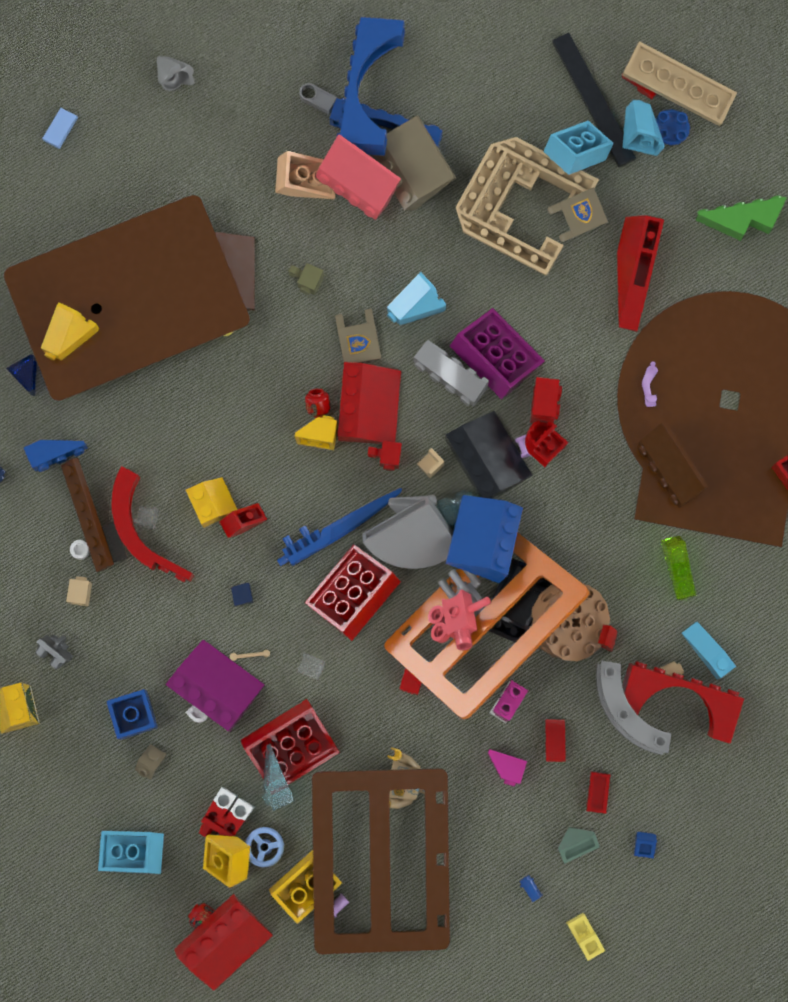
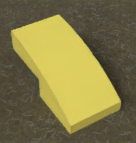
(585, 936)

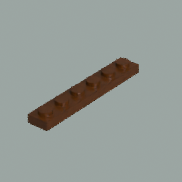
(87, 515)

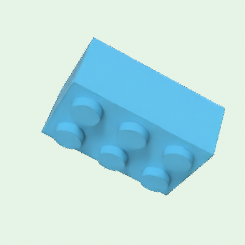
(578, 147)

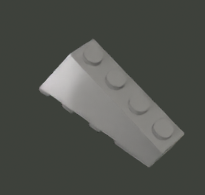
(450, 373)

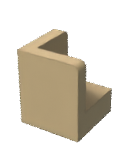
(431, 463)

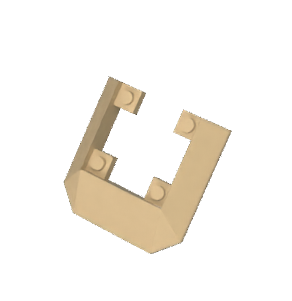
(500, 168)

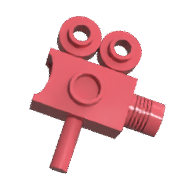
(456, 619)

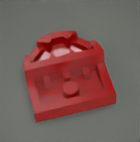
(544, 442)

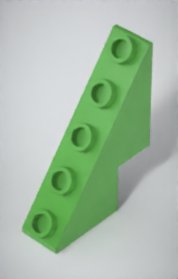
(736, 219)

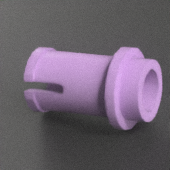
(339, 903)

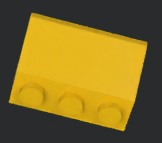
(295, 889)

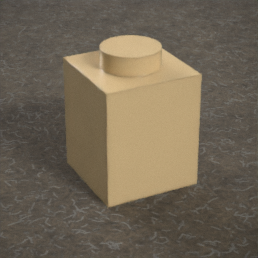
(79, 591)

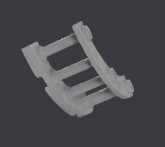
(622, 715)

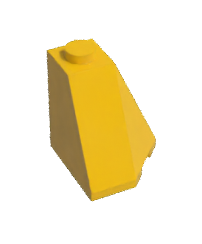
(66, 332)

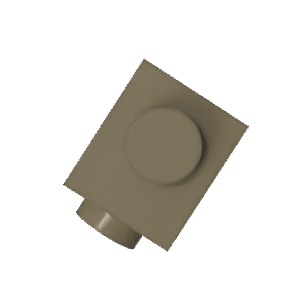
(150, 761)

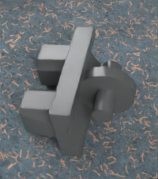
(56, 647)

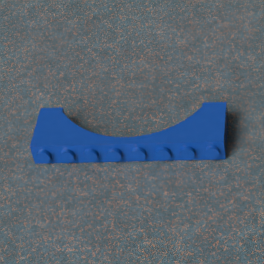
(373, 40)

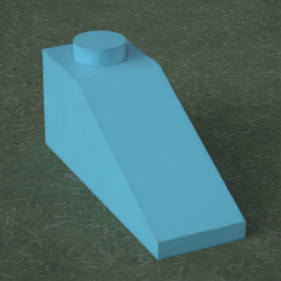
(708, 650)

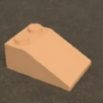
(297, 177)

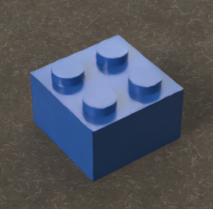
(132, 714)

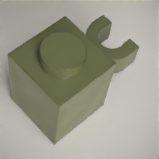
(309, 278)

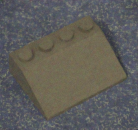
(417, 162)

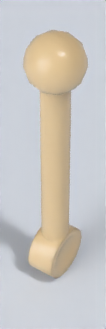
(266, 653)

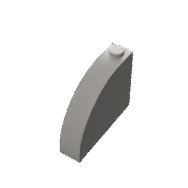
(412, 537)

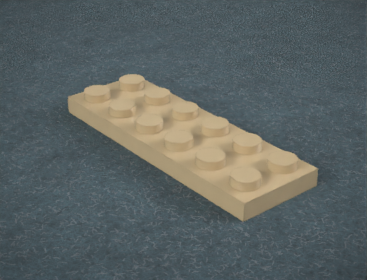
(679, 83)

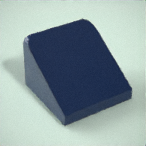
(242, 594)

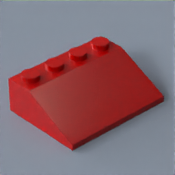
(368, 403)
(353, 592)
(296, 740)
(222, 942)

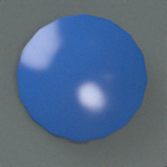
(673, 126)

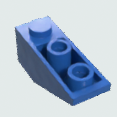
(47, 452)

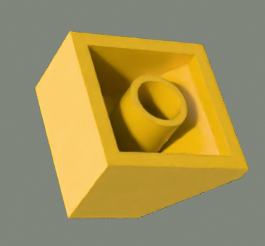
(319, 433)
(211, 501)
(226, 859)

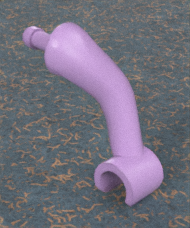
(650, 400)

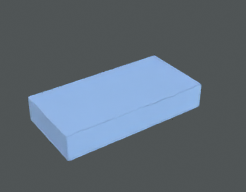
(60, 128)

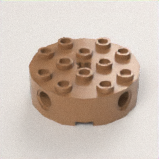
(580, 632)

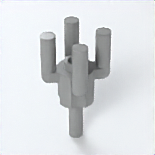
(470, 588)

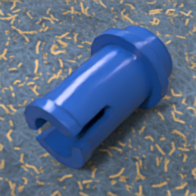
(530, 888)

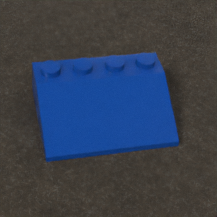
(484, 537)

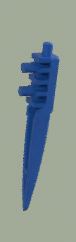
(316, 541)

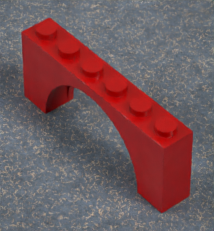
(722, 706)

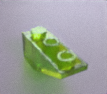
(679, 567)

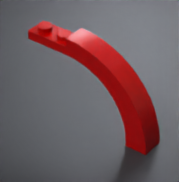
(122, 515)

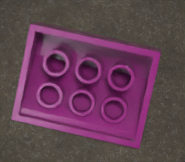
(496, 353)
(215, 685)

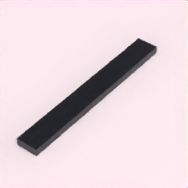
(592, 97)

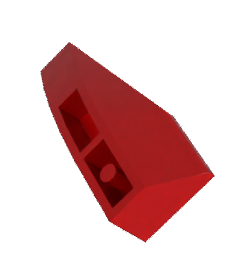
(635, 266)

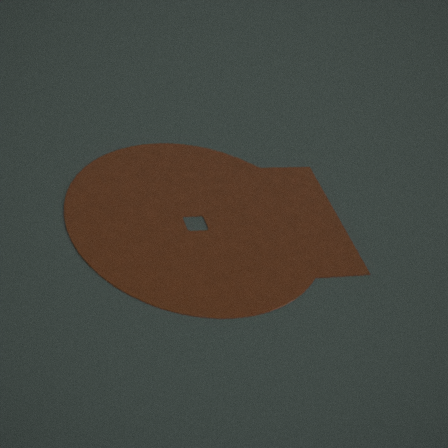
(699, 350)

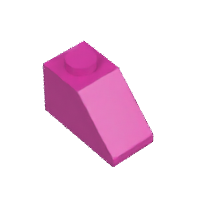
(508, 767)

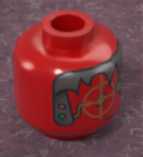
(317, 403)
(199, 914)

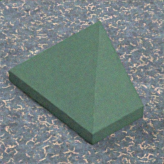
(577, 843)

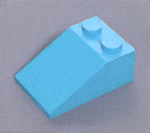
(131, 852)

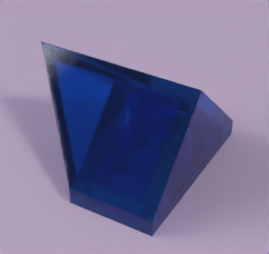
(25, 373)

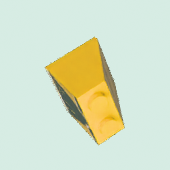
(17, 708)

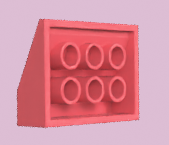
(357, 177)

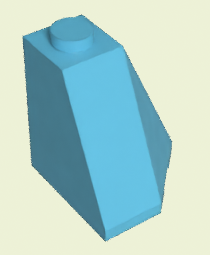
(641, 129)
(415, 302)

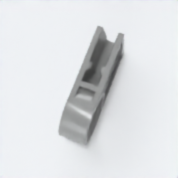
(322, 100)

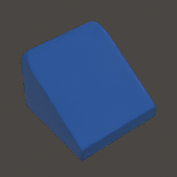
(645, 845)

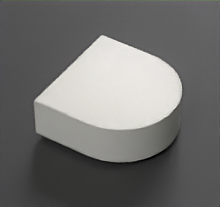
(196, 715)

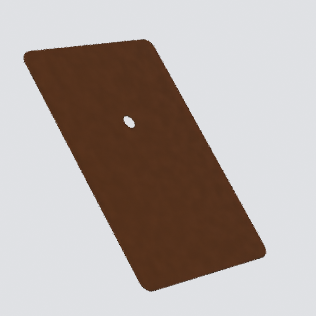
(158, 291)

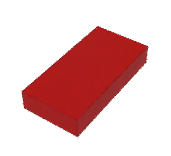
(598, 792)

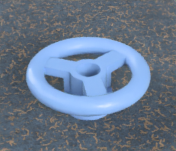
(279, 844)

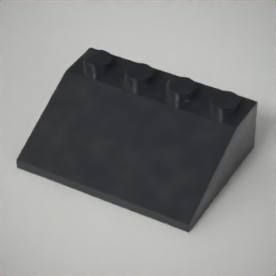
(488, 456)

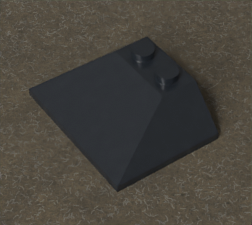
(518, 617)

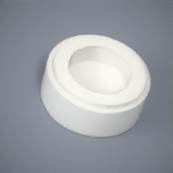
(79, 549)

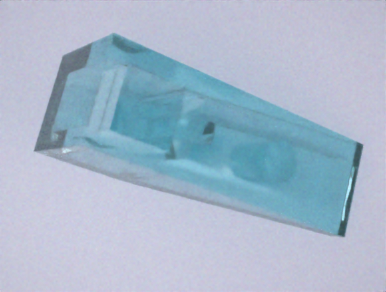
(274, 783)

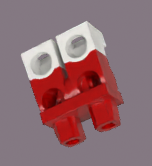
(218, 817)

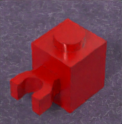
(388, 455)

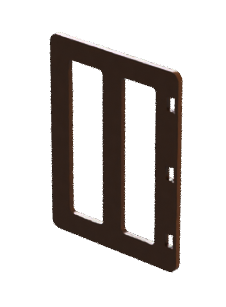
(379, 785)

